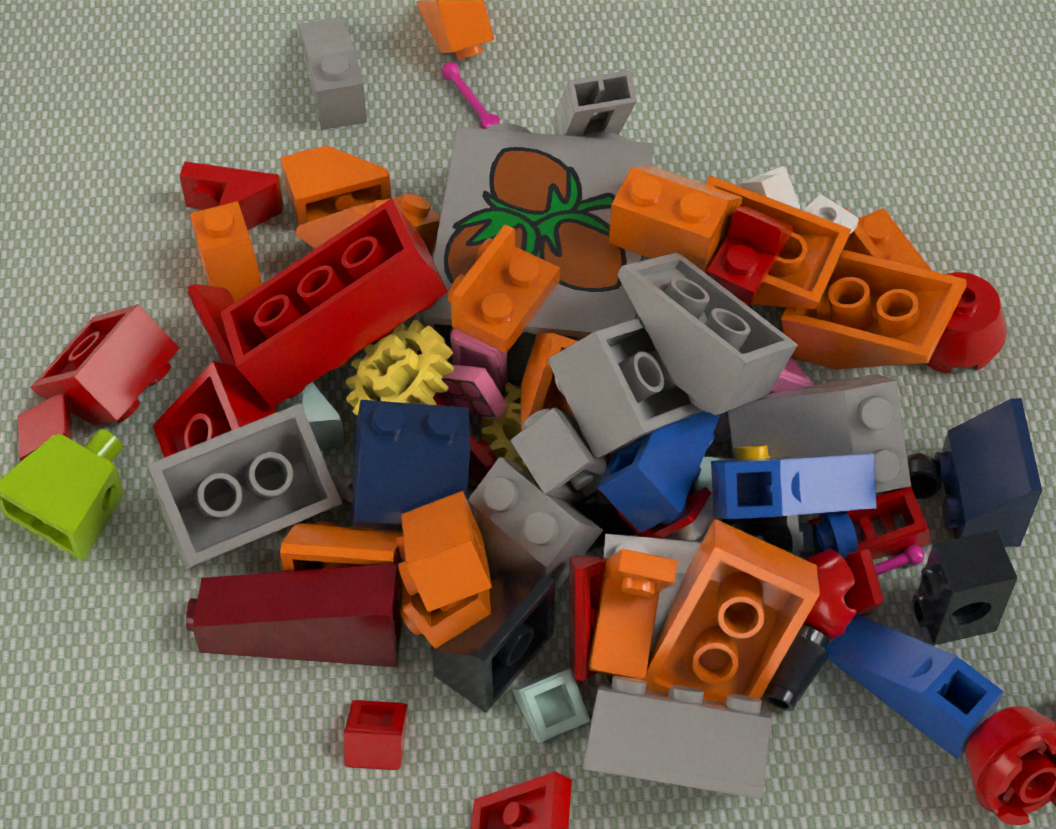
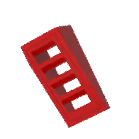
(895, 540)

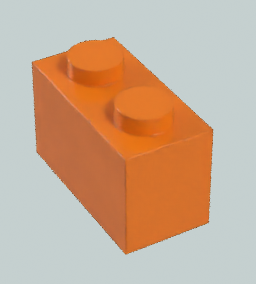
(443, 552)

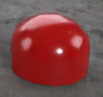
(834, 578)

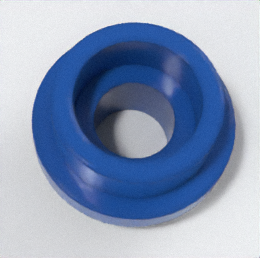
(835, 533)

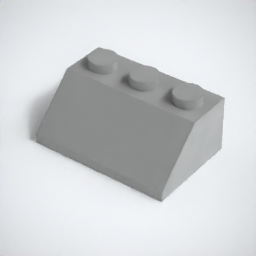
(242, 485)
(679, 737)

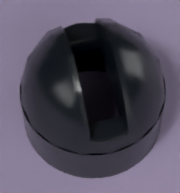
(923, 475)

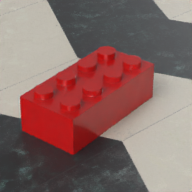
(332, 303)

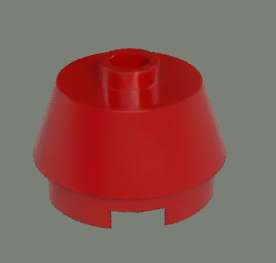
(974, 330)
(1013, 763)

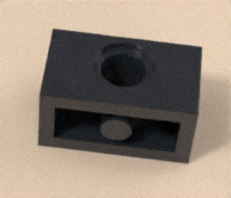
(964, 587)

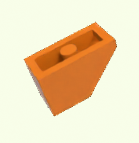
(457, 25)
(330, 181)
(226, 249)

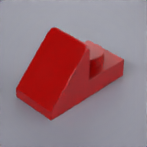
(213, 186)
(748, 252)
(528, 805)

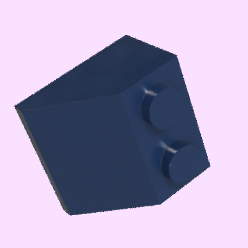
(406, 459)
(990, 474)

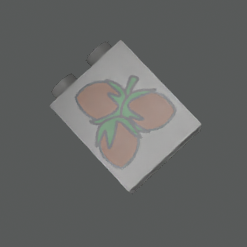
(559, 203)

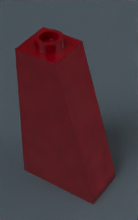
(302, 615)

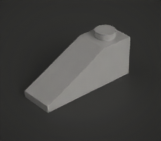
(333, 73)

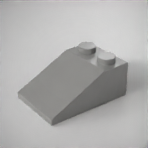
(705, 334)
(618, 387)
(829, 419)

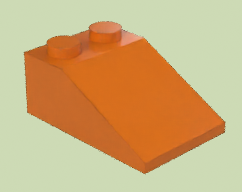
(805, 260)
(874, 315)
(732, 616)

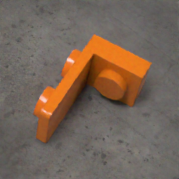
(628, 612)

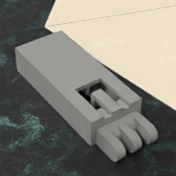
(607, 95)

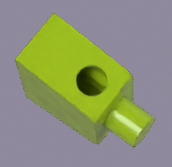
(65, 490)

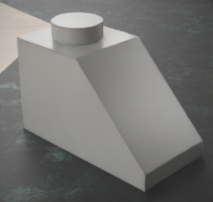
(559, 456)

